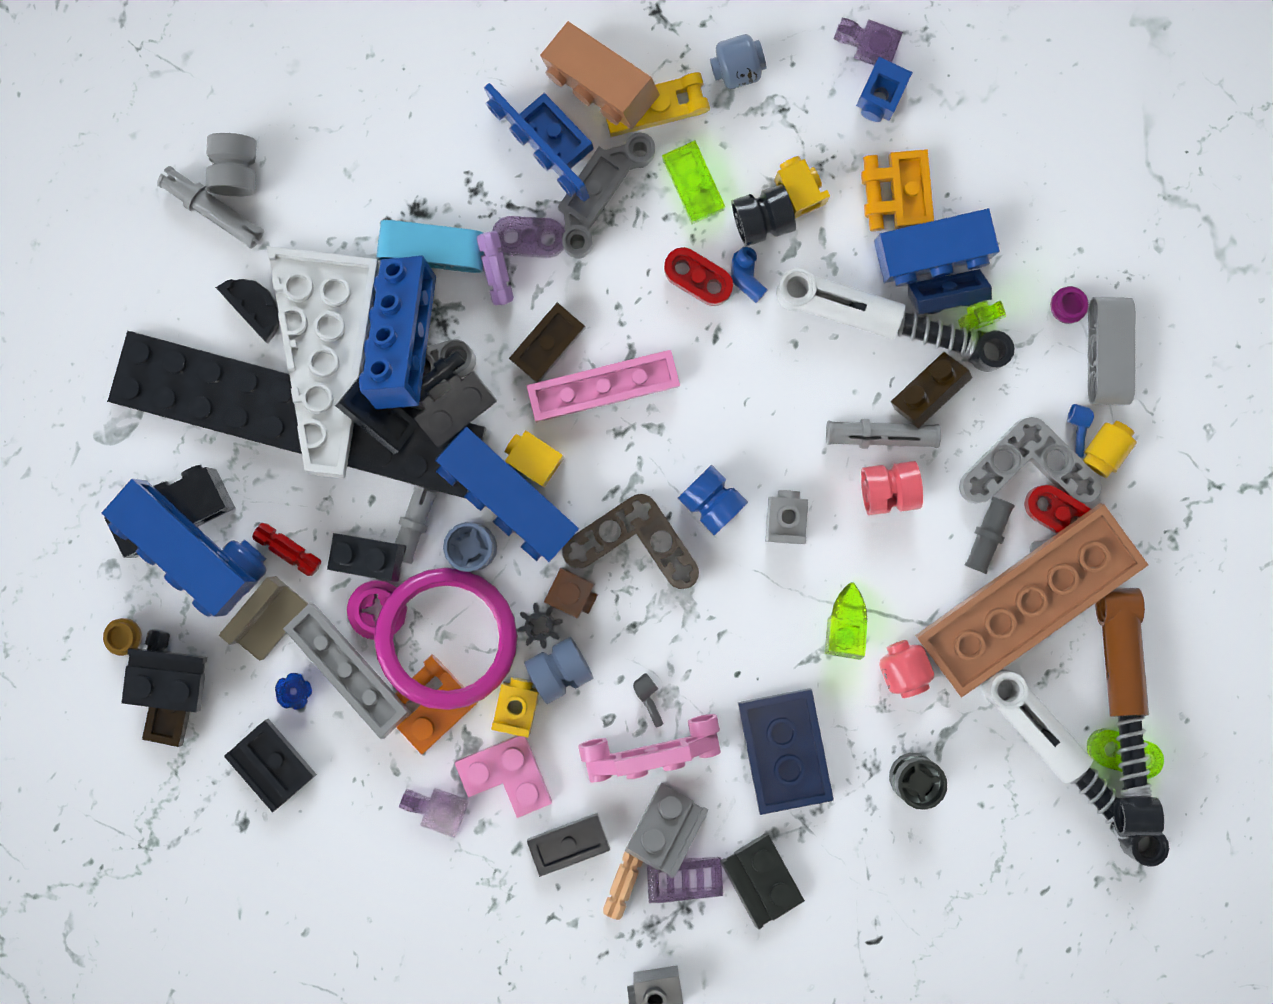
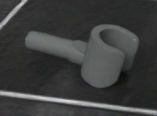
(644, 688)

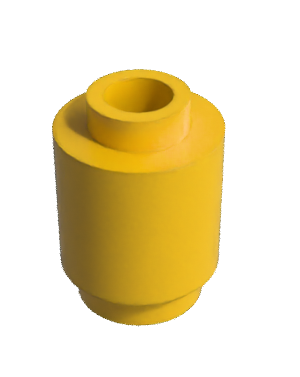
(1109, 448)

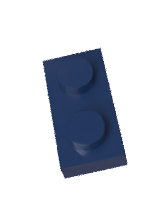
(949, 291)

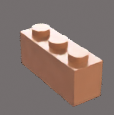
(599, 76)

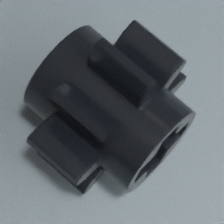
(529, 626)

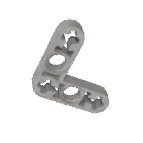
(1036, 453)

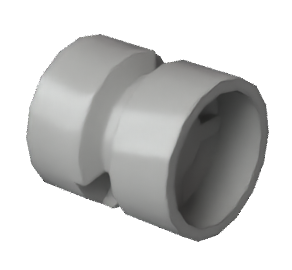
(231, 161)

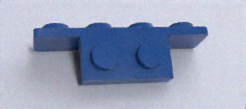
(550, 133)

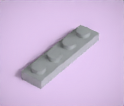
(347, 670)

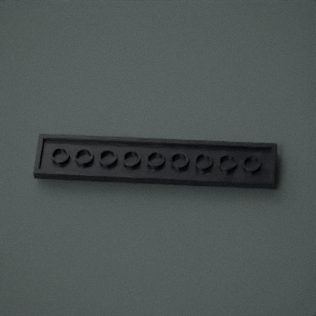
(254, 406)

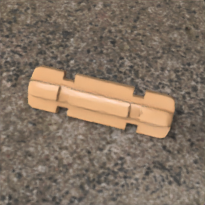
(622, 886)

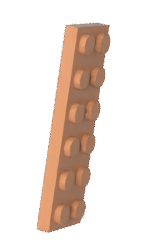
(1032, 599)

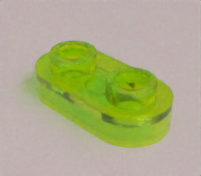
(1101, 737)

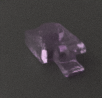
(871, 42)
(441, 812)

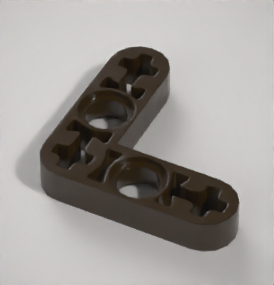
(644, 531)

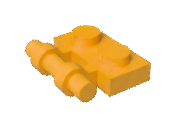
(909, 187)

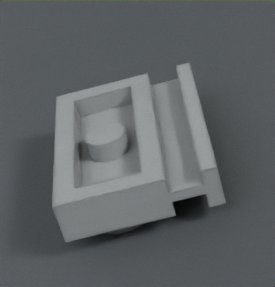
(666, 830)

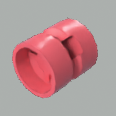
(891, 488)

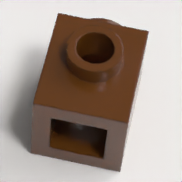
(571, 593)

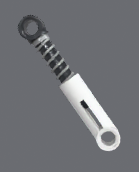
(889, 318)
(1065, 757)

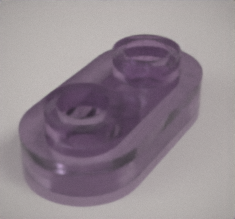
(530, 233)

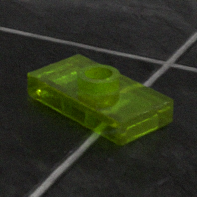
(693, 182)

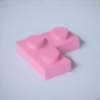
(506, 764)

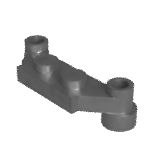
(602, 178)

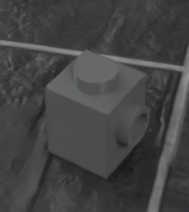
(656, 987)

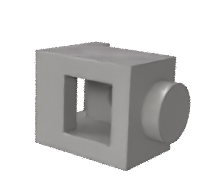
(776, 529)

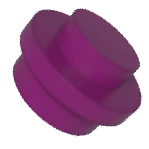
(1069, 305)

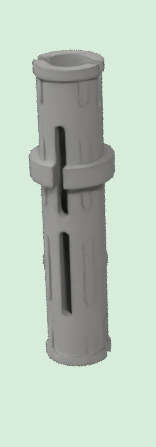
(197, 198)
(888, 434)

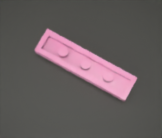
(603, 386)

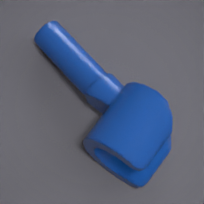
(1083, 419)

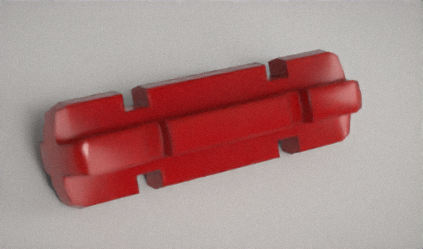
(286, 549)

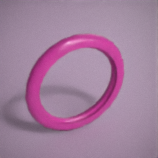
(441, 698)

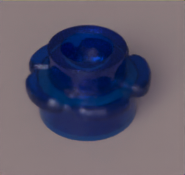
(283, 694)

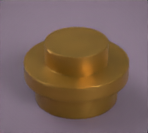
(122, 635)

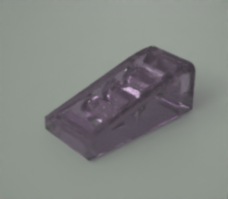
(673, 894)

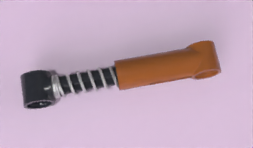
(1121, 621)

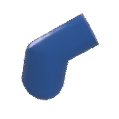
(743, 274)

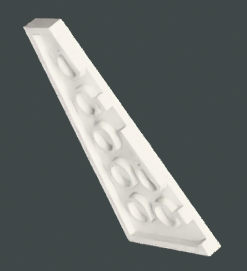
(323, 331)

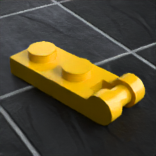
(667, 108)

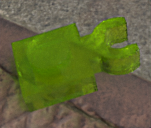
(982, 315)

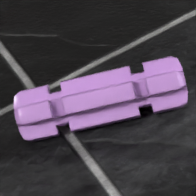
(495, 268)

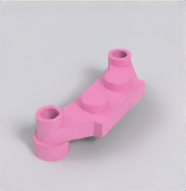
(637, 761)

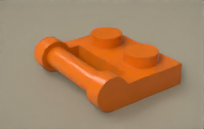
(430, 724)

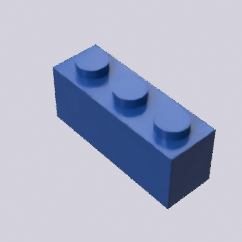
(936, 247)

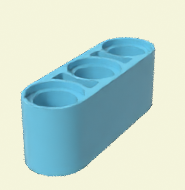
(440, 245)

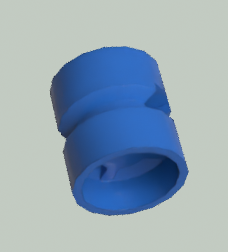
(712, 500)

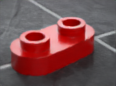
(699, 276)
(1059, 510)

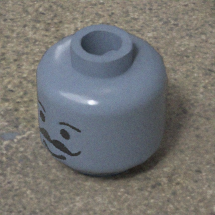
(738, 61)

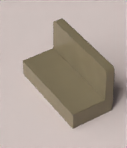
(263, 616)

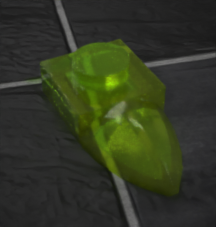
(847, 625)

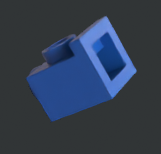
(889, 80)

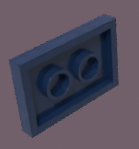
(785, 751)

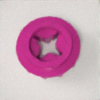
(365, 597)

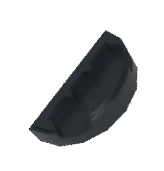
(254, 304)

